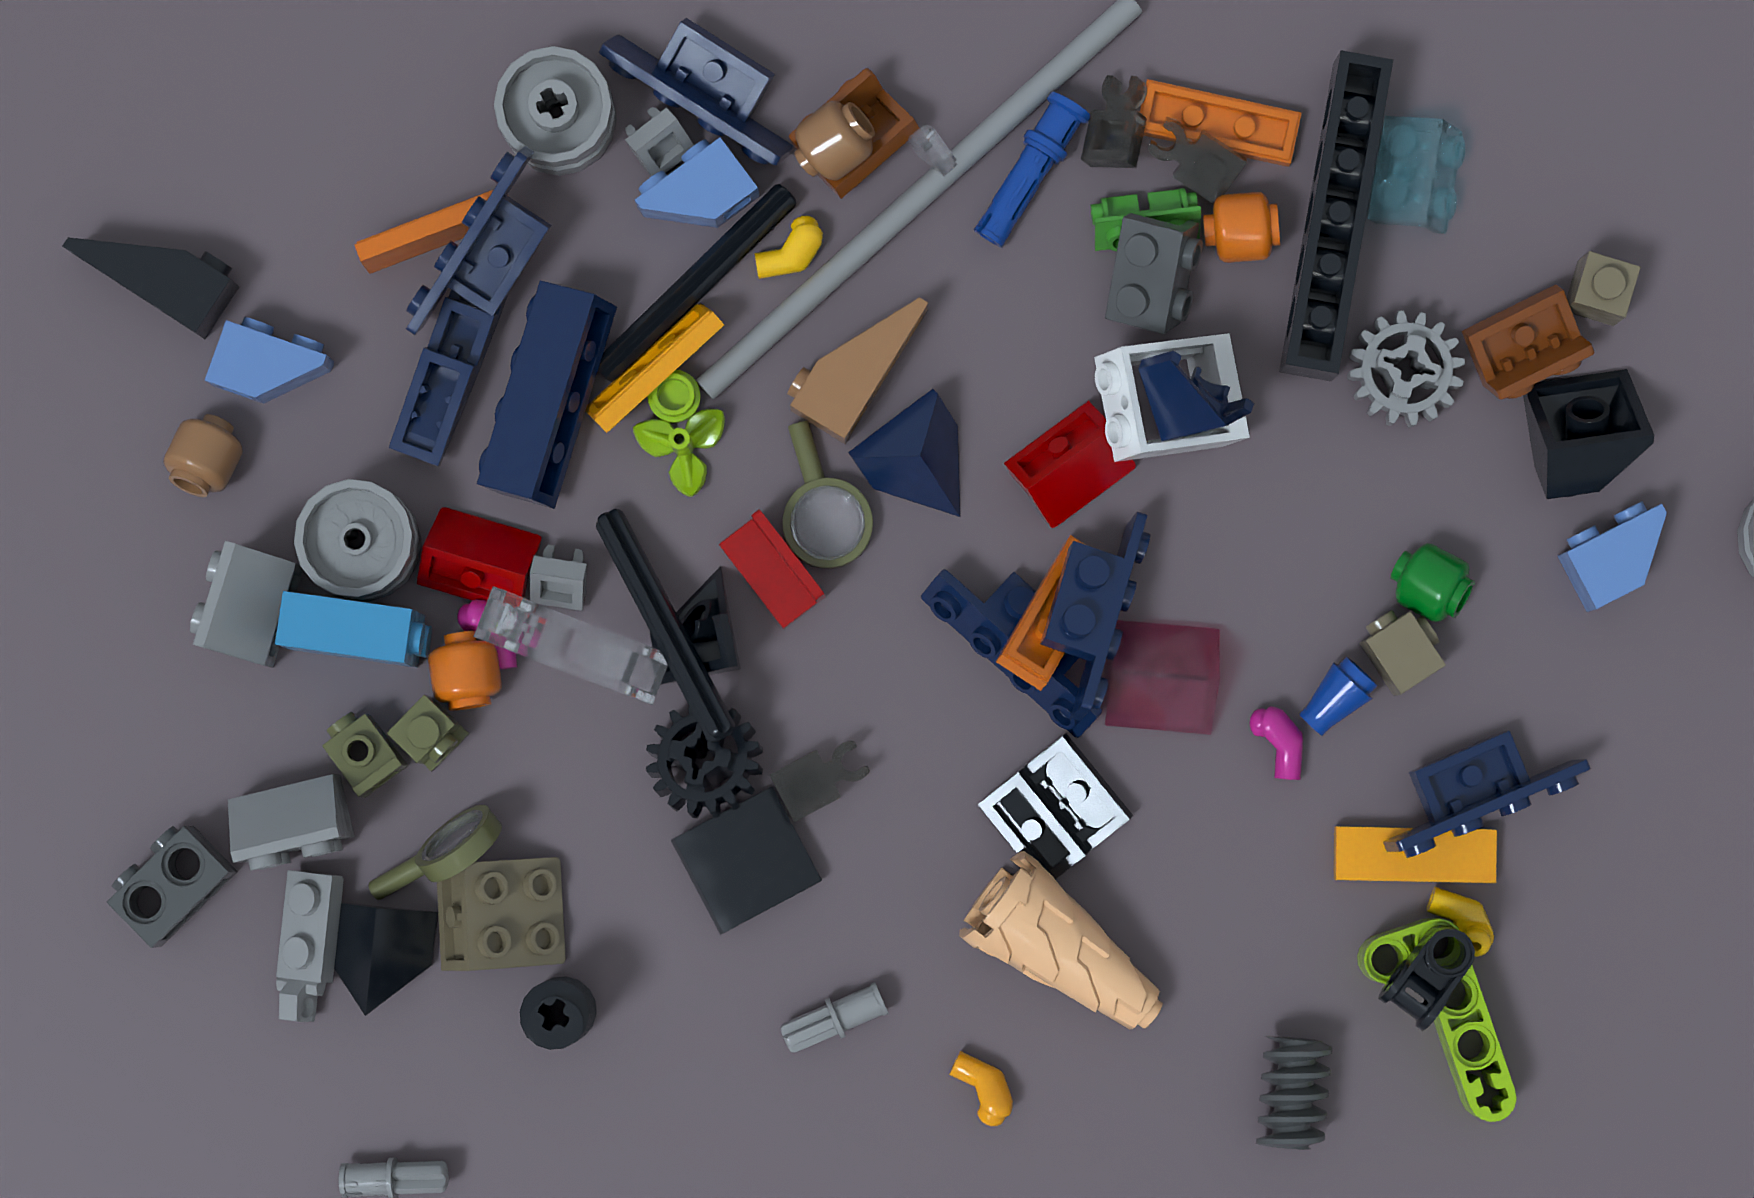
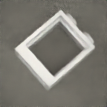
(1121, 405)

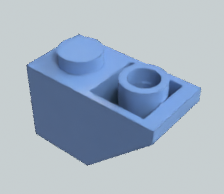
(702, 190)
(263, 366)
(1615, 561)

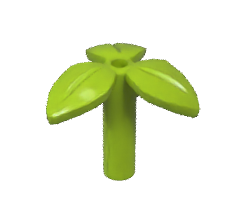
(661, 438)

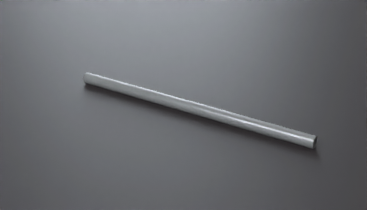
(917, 197)

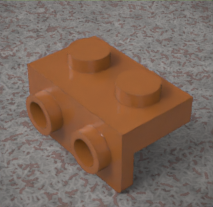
(888, 118)
(1527, 344)

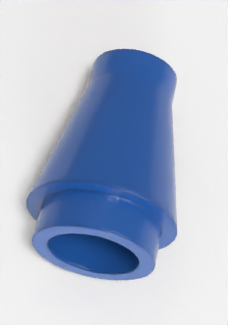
(1338, 695)

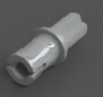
(833, 1018)
(392, 1178)

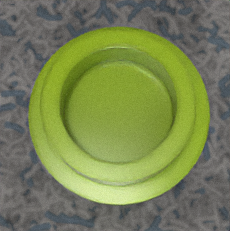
(675, 398)

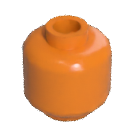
(1242, 227)
(464, 671)

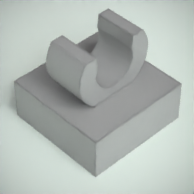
(659, 141)
(558, 581)

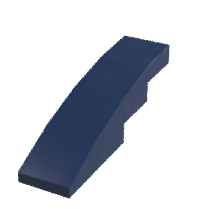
(444, 379)

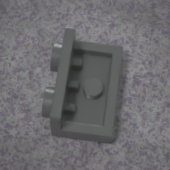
(1153, 273)

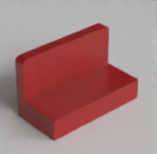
(1068, 465)
(473, 554)
(772, 570)

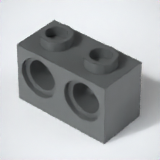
(178, 895)

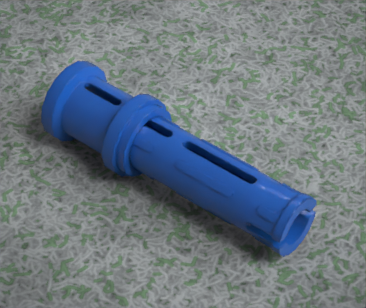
(1042, 149)

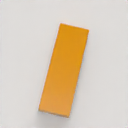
(653, 367)
(1464, 858)

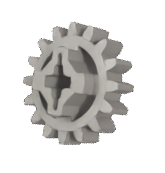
(1399, 391)

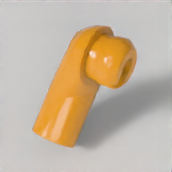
(990, 1087)

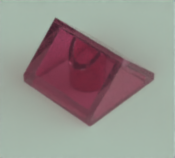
(1164, 678)

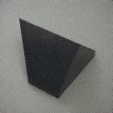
(709, 628)
(382, 950)

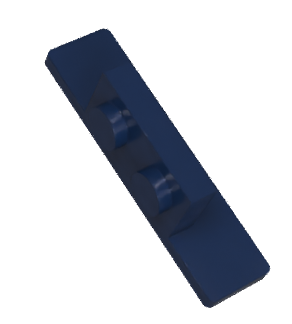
(707, 81)
(492, 251)
(1087, 607)
(988, 630)
(1473, 784)

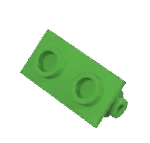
(1167, 206)

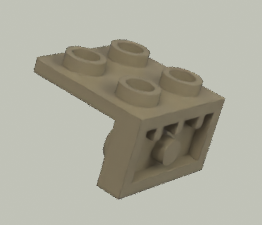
(502, 915)

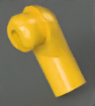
(796, 252)
(1466, 915)

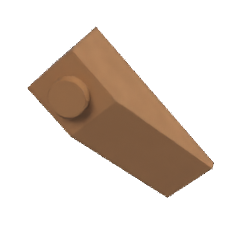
(849, 377)

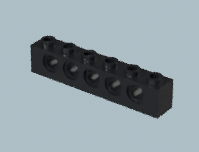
(1336, 216)

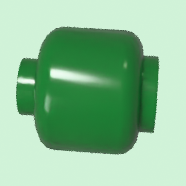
(1432, 582)

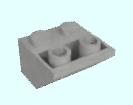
(244, 603)
(289, 819)

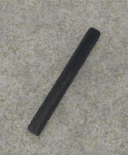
(697, 281)
(665, 625)

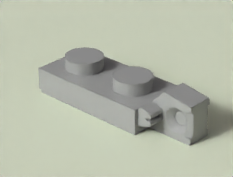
(307, 942)

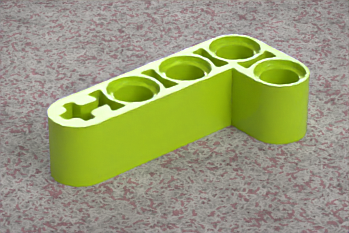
(1453, 1022)

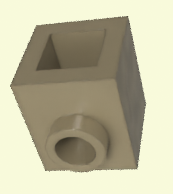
(1402, 650)

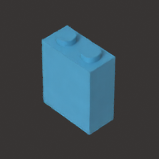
(352, 629)

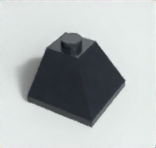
(1585, 431)

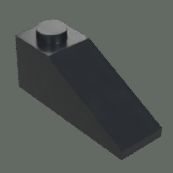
(167, 278)

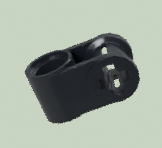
(1428, 978)

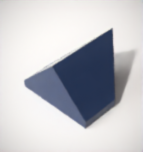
(1186, 404)
(915, 456)

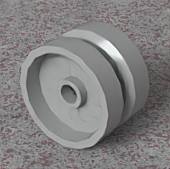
(548, 80)
(334, 519)

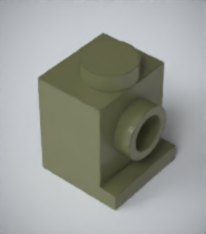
(428, 732)
(382, 759)

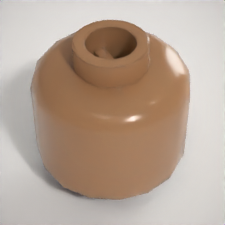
(834, 140)
(203, 455)

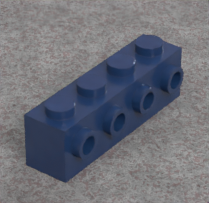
(546, 394)

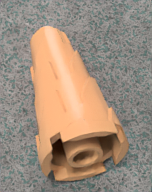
(1056, 942)

